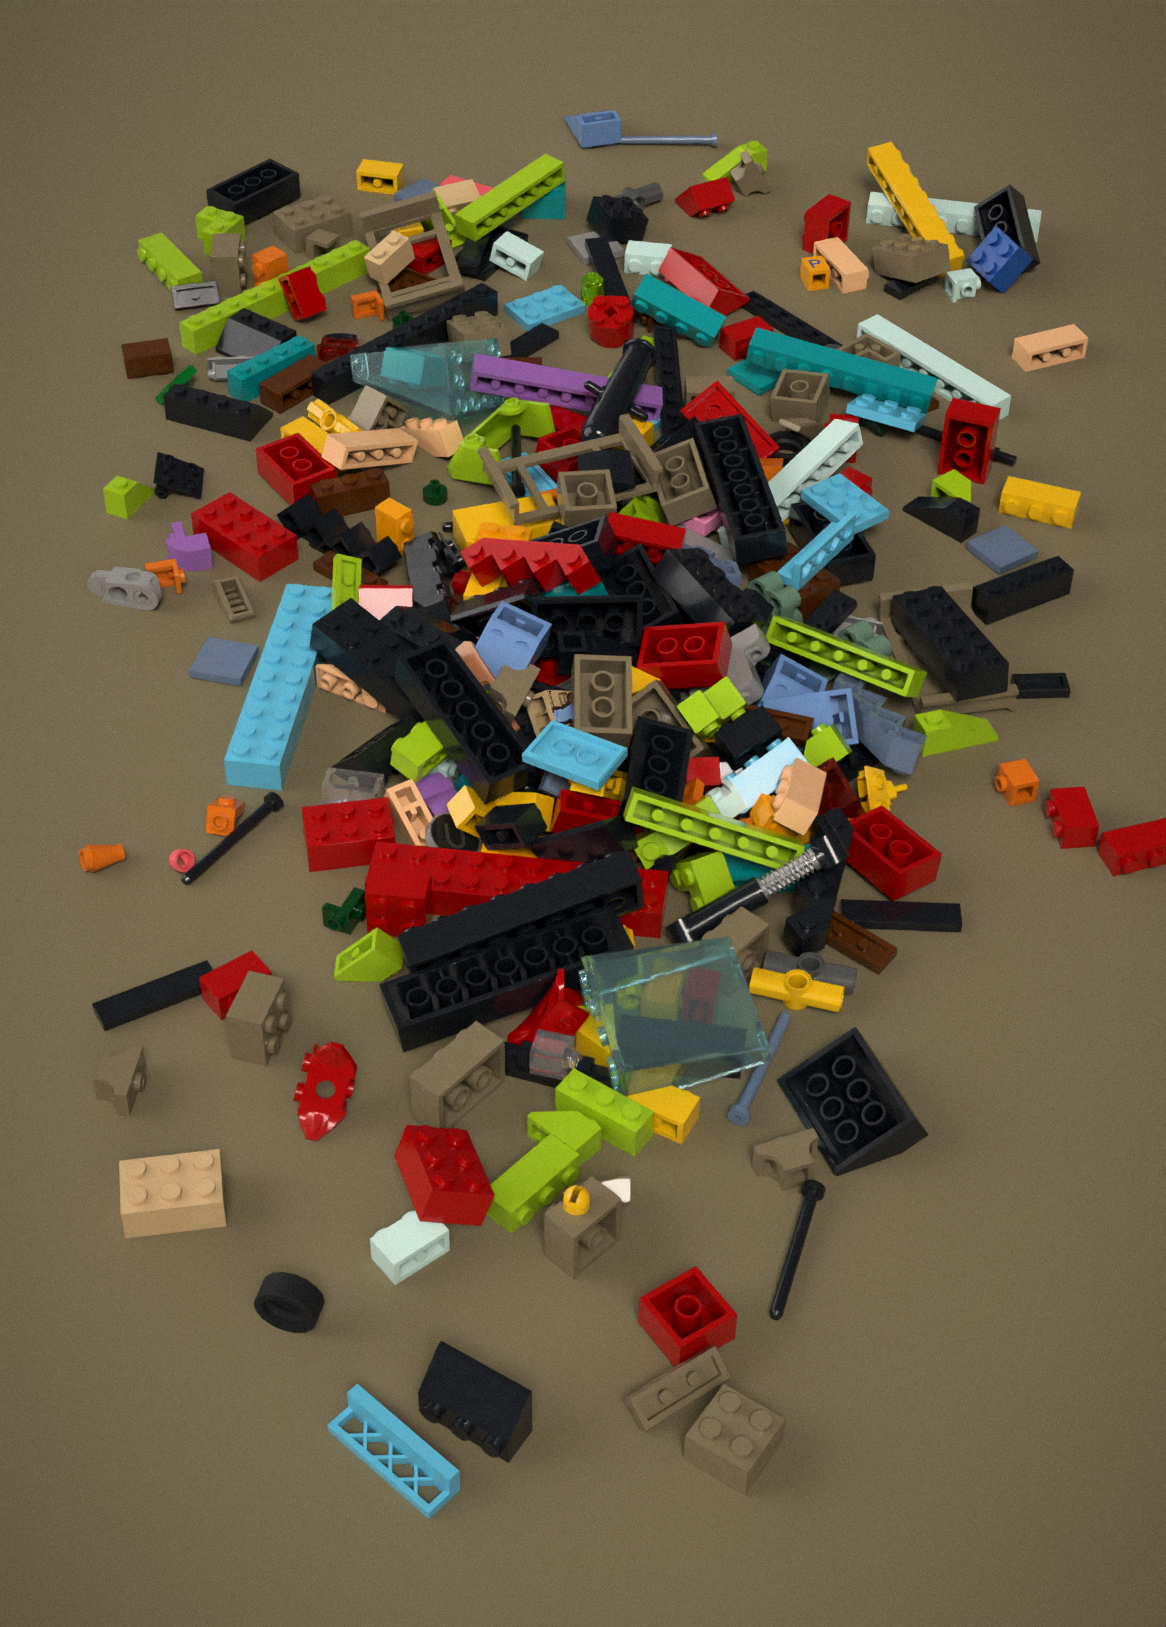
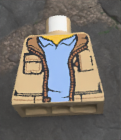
(549, 706)

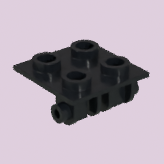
(178, 476)

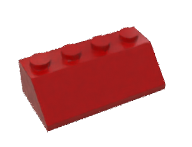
(701, 281)

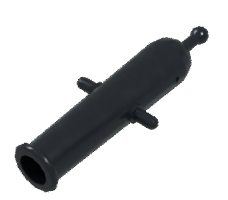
(620, 391)

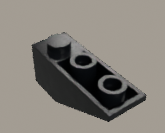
(583, 642)

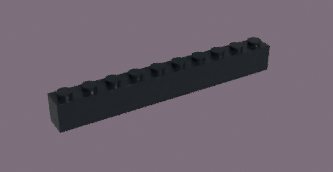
(335, 378)

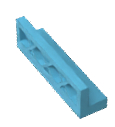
(818, 552)
(404, 1442)

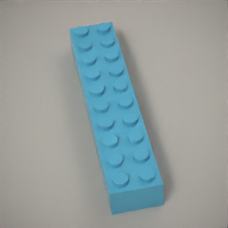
(278, 693)

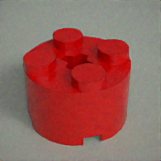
(610, 320)

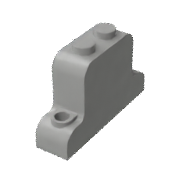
(747, 649)

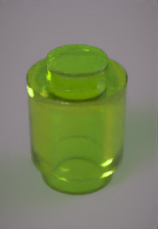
(591, 287)

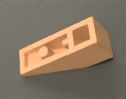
(409, 812)

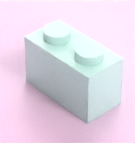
(516, 256)
(645, 257)
(408, 1246)

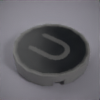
(443, 834)

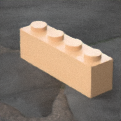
(369, 448)

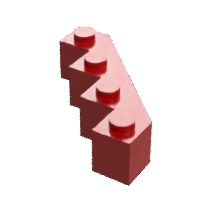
(529, 559)

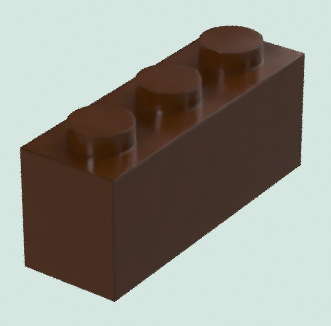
(289, 385)
(351, 492)

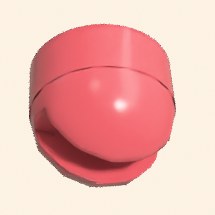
(185, 857)

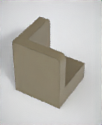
(321, 241)

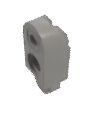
(126, 587)

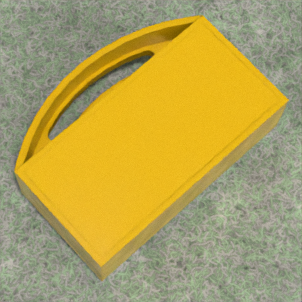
(468, 520)

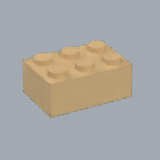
(172, 1193)

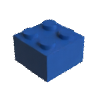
(999, 259)

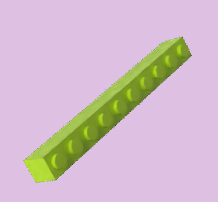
(268, 300)

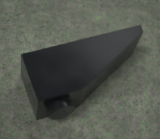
(946, 514)

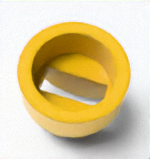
(582, 1203)

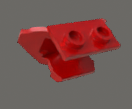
(554, 1013)
(317, 1113)

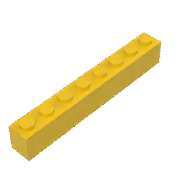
(909, 200)

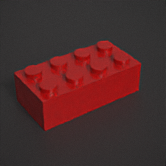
(245, 536)

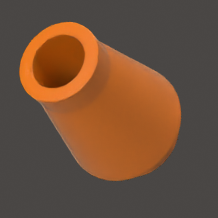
(98, 856)

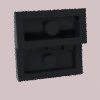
(616, 460)

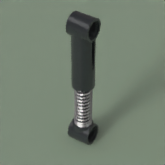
(755, 892)

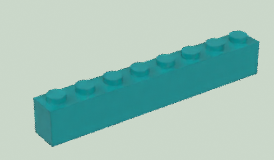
(844, 369)

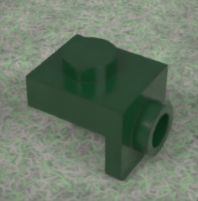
(348, 915)

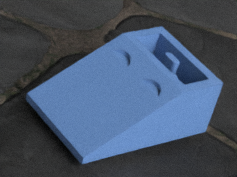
(595, 128)
(512, 639)
(788, 679)
(824, 707)

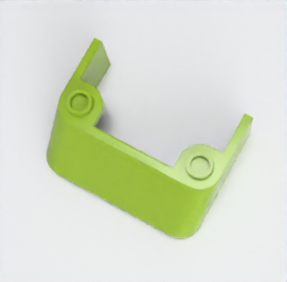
(495, 431)

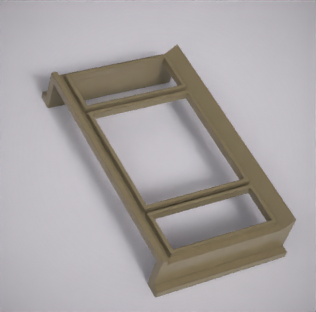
(406, 213)
(628, 437)
(938, 697)

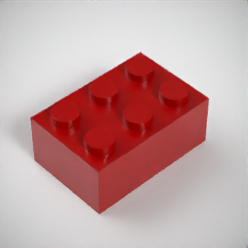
(969, 439)
(292, 465)
(686, 654)
(345, 832)
(891, 854)
(443, 1175)

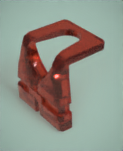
(334, 347)

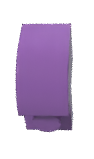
(191, 551)

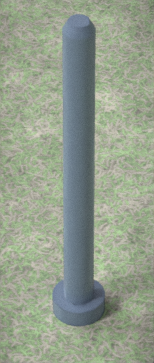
(670, 139)
(739, 1113)

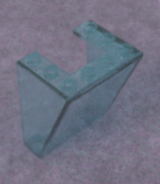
(430, 376)
(673, 1014)

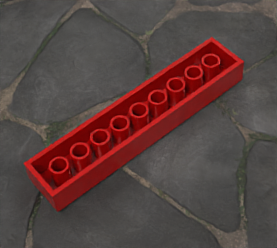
(475, 877)

